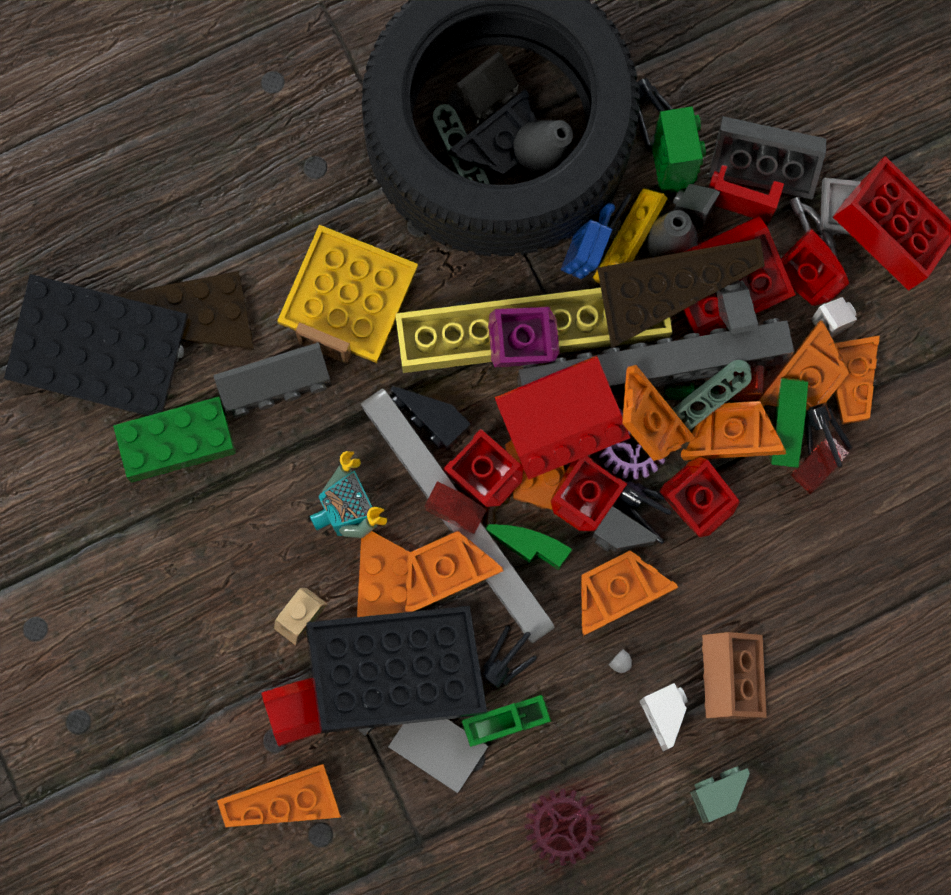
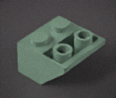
(719, 797)

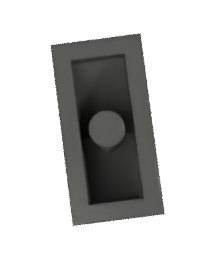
(696, 202)
(737, 308)
(621, 533)

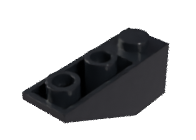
(437, 417)

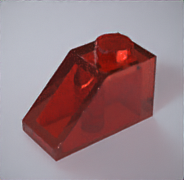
(752, 391)
(454, 508)

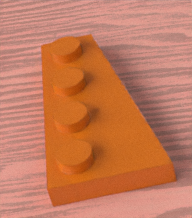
(288, 799)

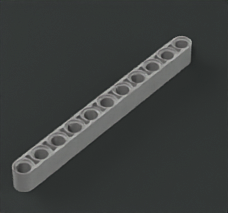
(426, 472)

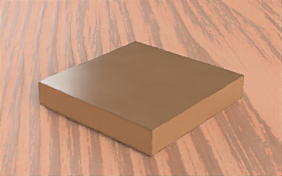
(329, 345)

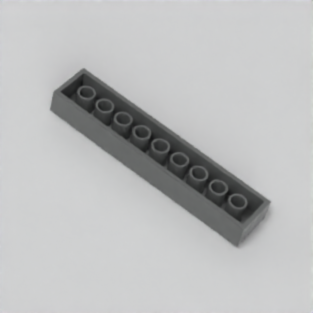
(685, 359)

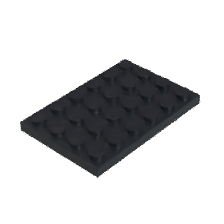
(95, 346)
(395, 669)

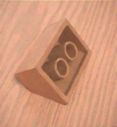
(734, 676)

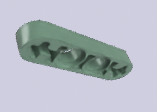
(459, 130)
(711, 400)

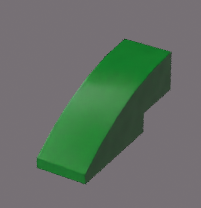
(790, 420)
(530, 543)
(506, 721)

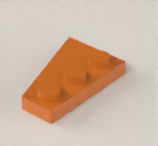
(856, 390)

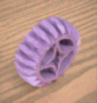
(634, 466)

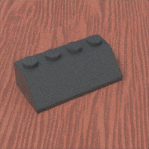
(766, 154)
(272, 380)

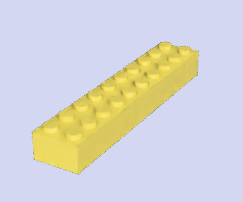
(461, 332)

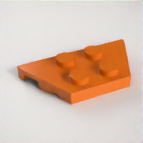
(816, 362)
(651, 417)
(734, 431)
(538, 489)
(446, 569)
(381, 577)
(619, 589)

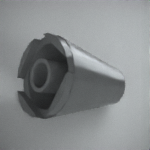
(542, 144)
(671, 234)

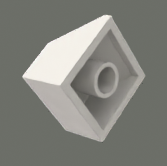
(665, 713)

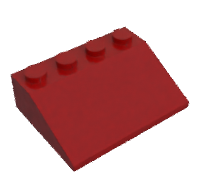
(896, 224)
(766, 285)
(562, 417)

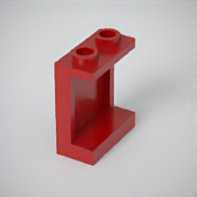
(744, 200)

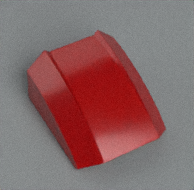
(814, 269)
(485, 470)
(586, 494)
(700, 497)
(292, 711)

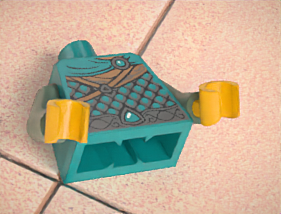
(347, 503)

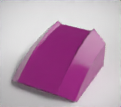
(523, 336)

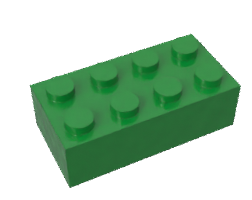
(677, 149)
(174, 439)

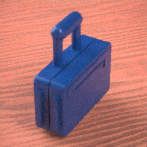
(588, 245)

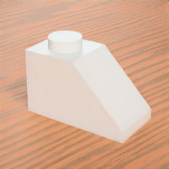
(836, 316)

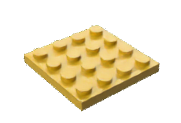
(349, 291)

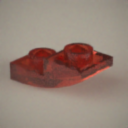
(818, 465)

